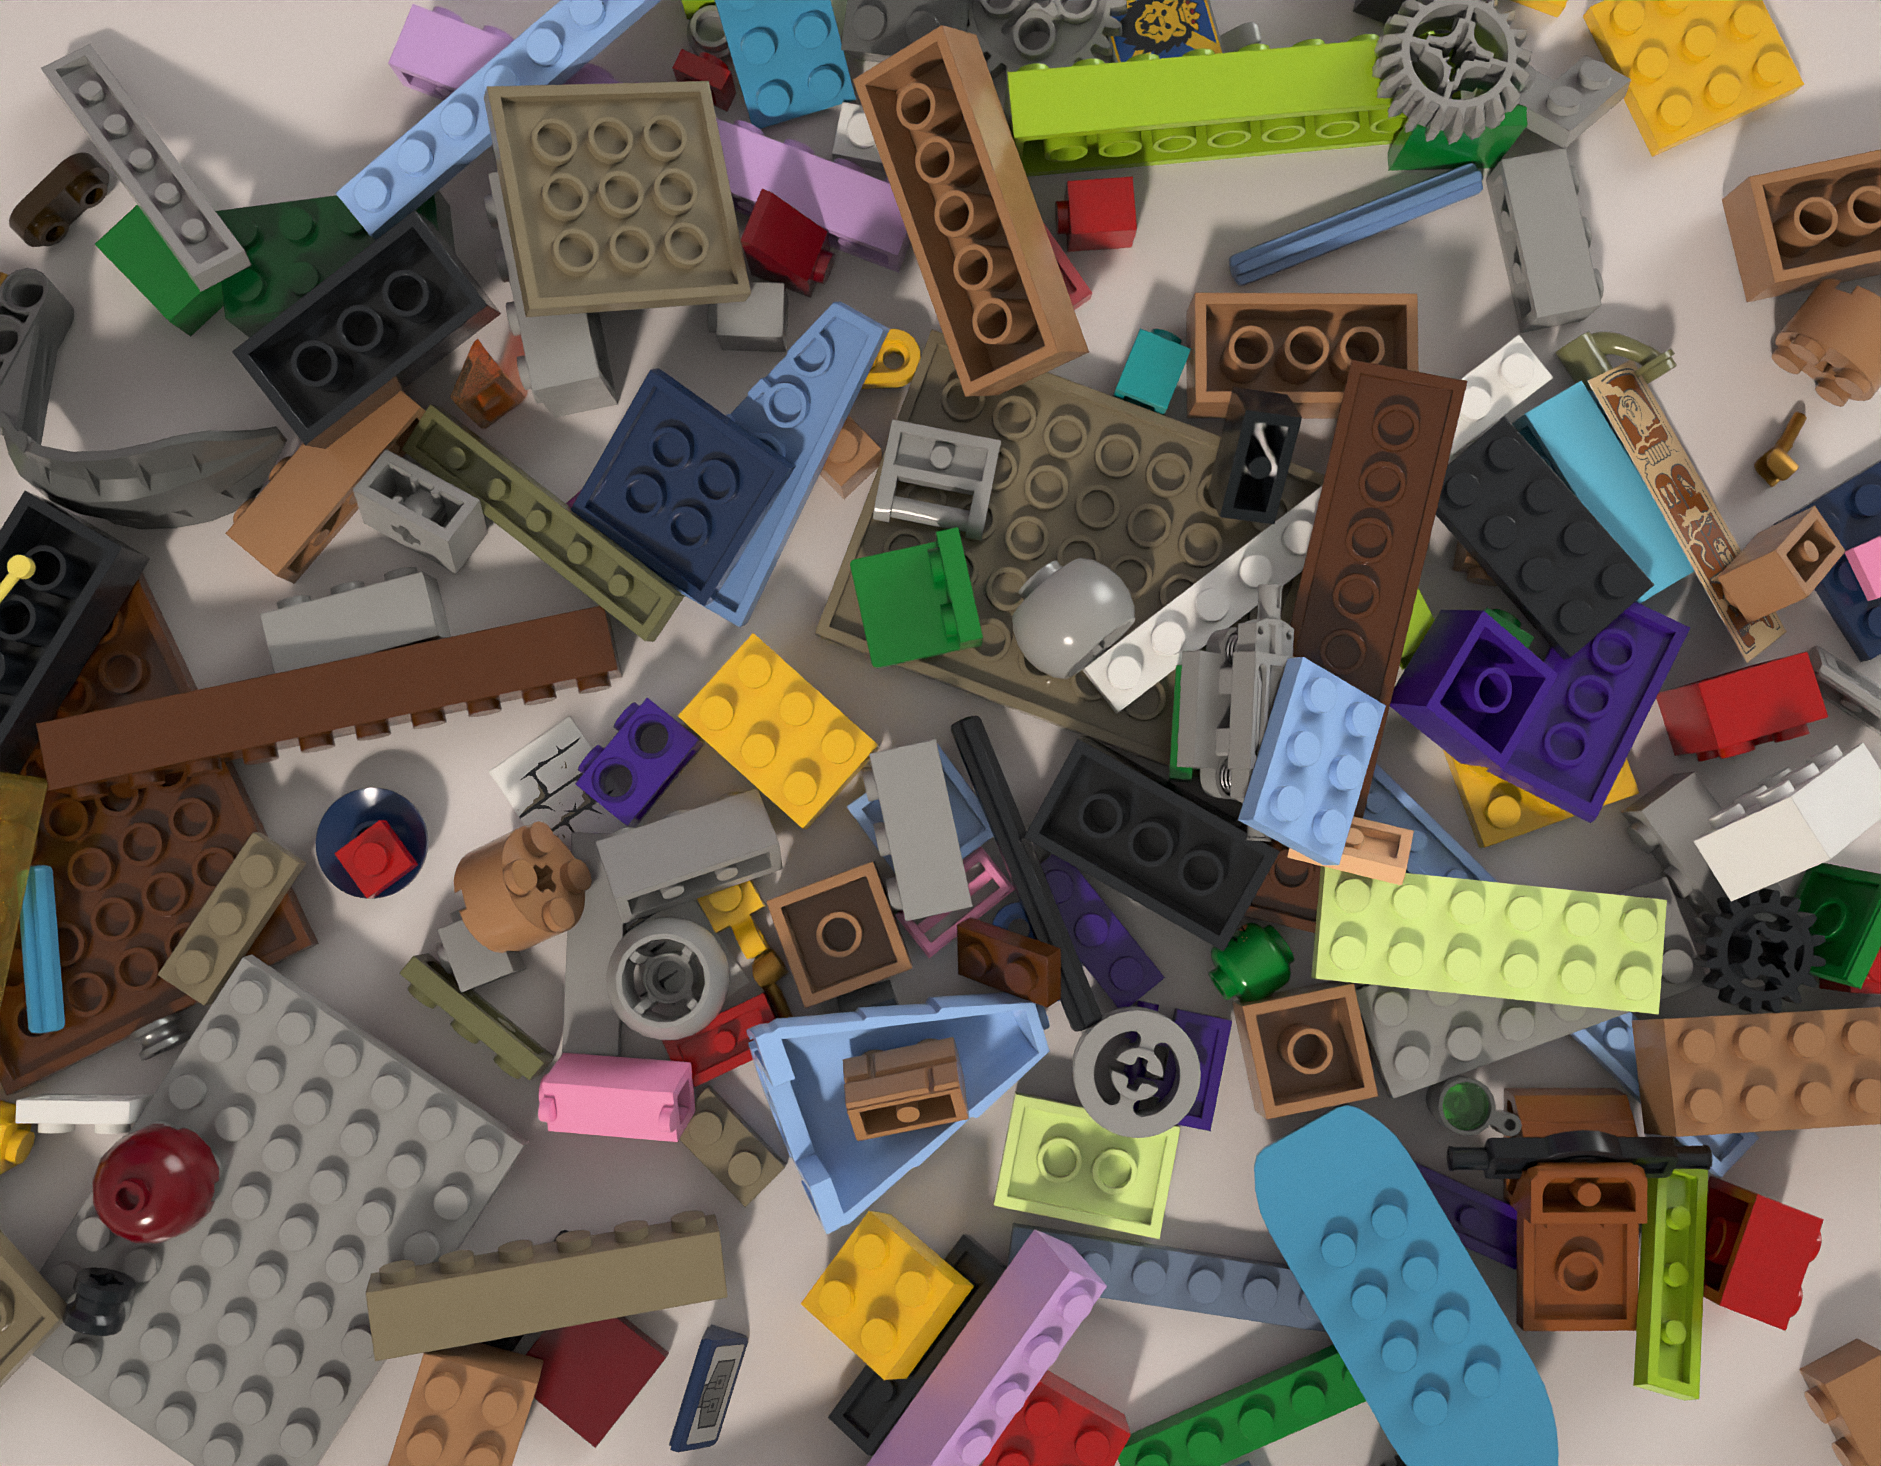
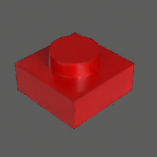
(707, 68)
(376, 859)

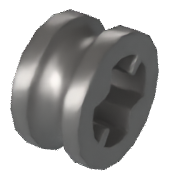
(160, 1036)

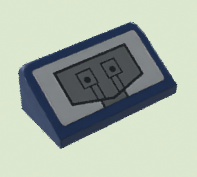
(709, 1389)

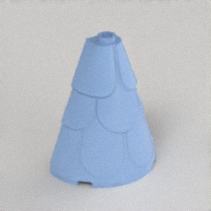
(804, 1085)

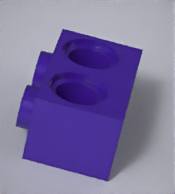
(650, 771)

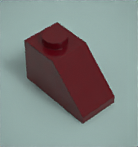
(786, 246)

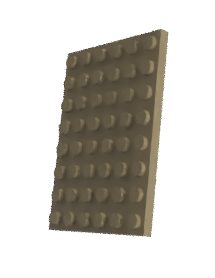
(1068, 484)

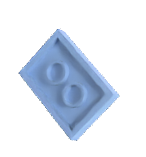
(1312, 762)

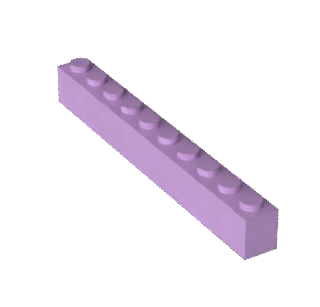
(857, 210)

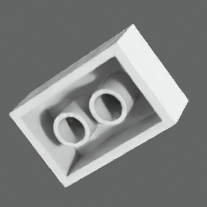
(1793, 820)

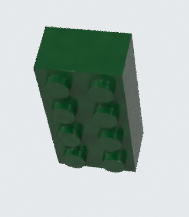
(295, 250)

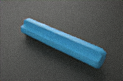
(41, 953)

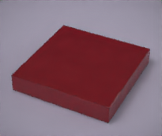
(594, 1372)

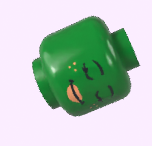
(1252, 963)

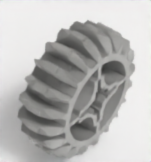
(1484, 55)

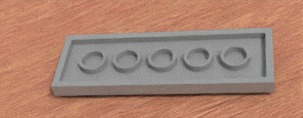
(1439, 1035)

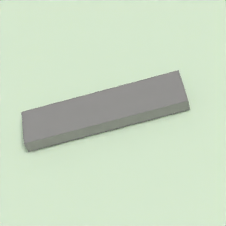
(589, 1018)

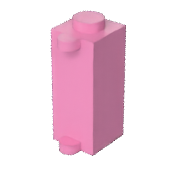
(617, 1097)

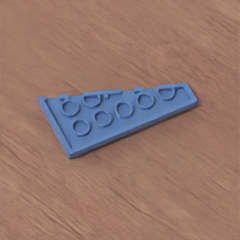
(799, 416)

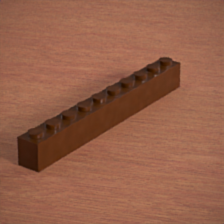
(328, 702)

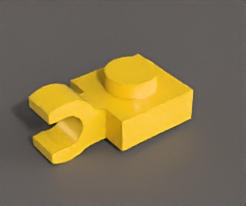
(734, 909)

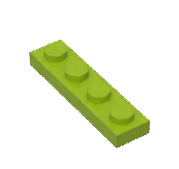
(1672, 1285)

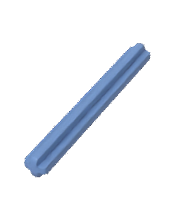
(1356, 224)

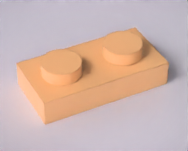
(1372, 851)

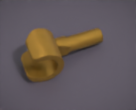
(1776, 463)
(767, 971)

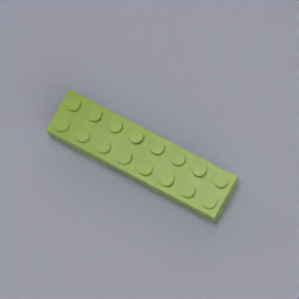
(1200, 106)

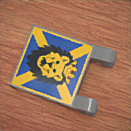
(1174, 29)

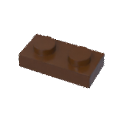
(1009, 961)

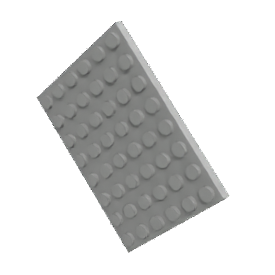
(330, 1165)

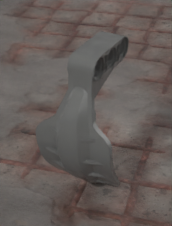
(137, 486)

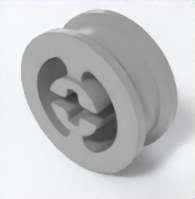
(1118, 1113)

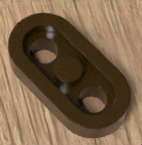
(59, 200)

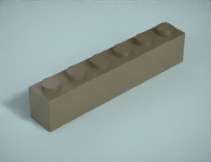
(544, 1285)

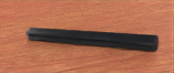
(1024, 867)

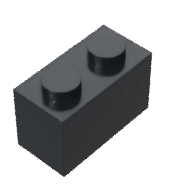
(1254, 455)

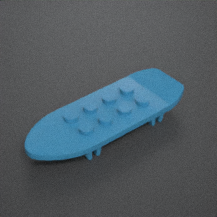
(1402, 1296)

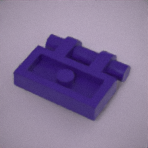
(1210, 1039)

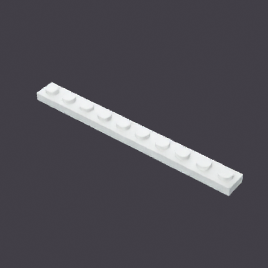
(1281, 549)

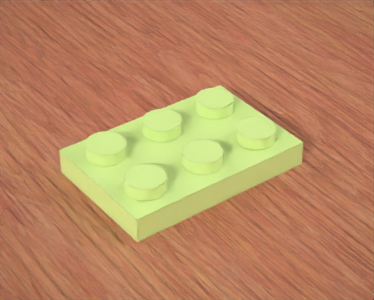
(1079, 1172)

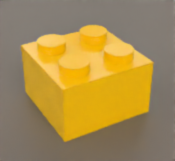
(887, 1295)

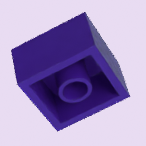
(1472, 688)

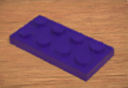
(1595, 712)

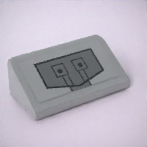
(1847, 688)

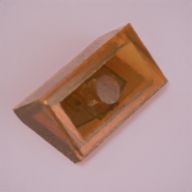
(484, 388)

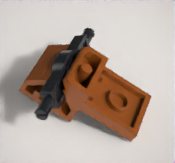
(1578, 1201)

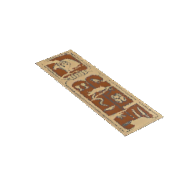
(1680, 497)

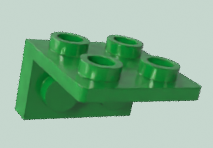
(917, 601)

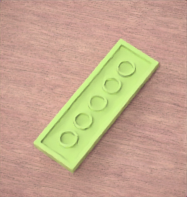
(1491, 940)

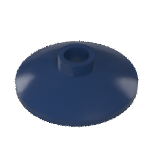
(355, 814)

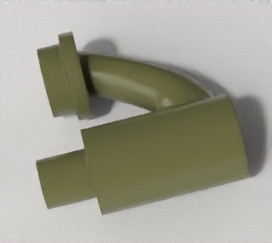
(1587, 358)

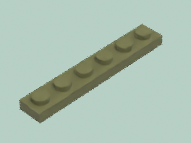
(544, 524)

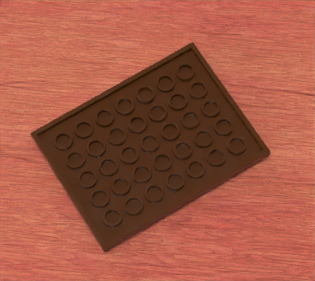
(130, 868)

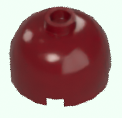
(155, 1184)

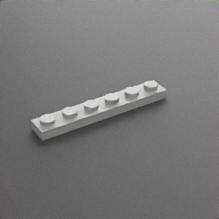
(146, 168)

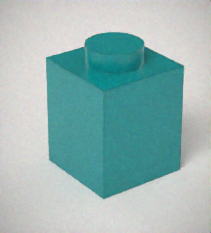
(1152, 370)

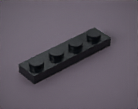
(875, 1404)

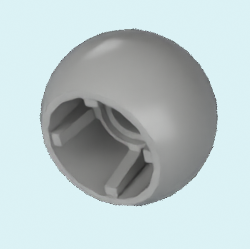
(1071, 615)
(633, 950)

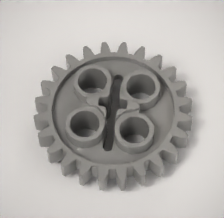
(1070, 40)

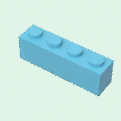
(1596, 467)

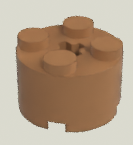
(1835, 342)
(521, 889)

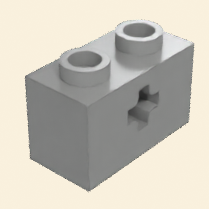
(420, 511)

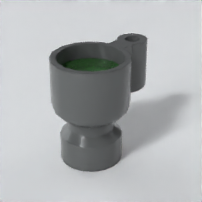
(1468, 1107)

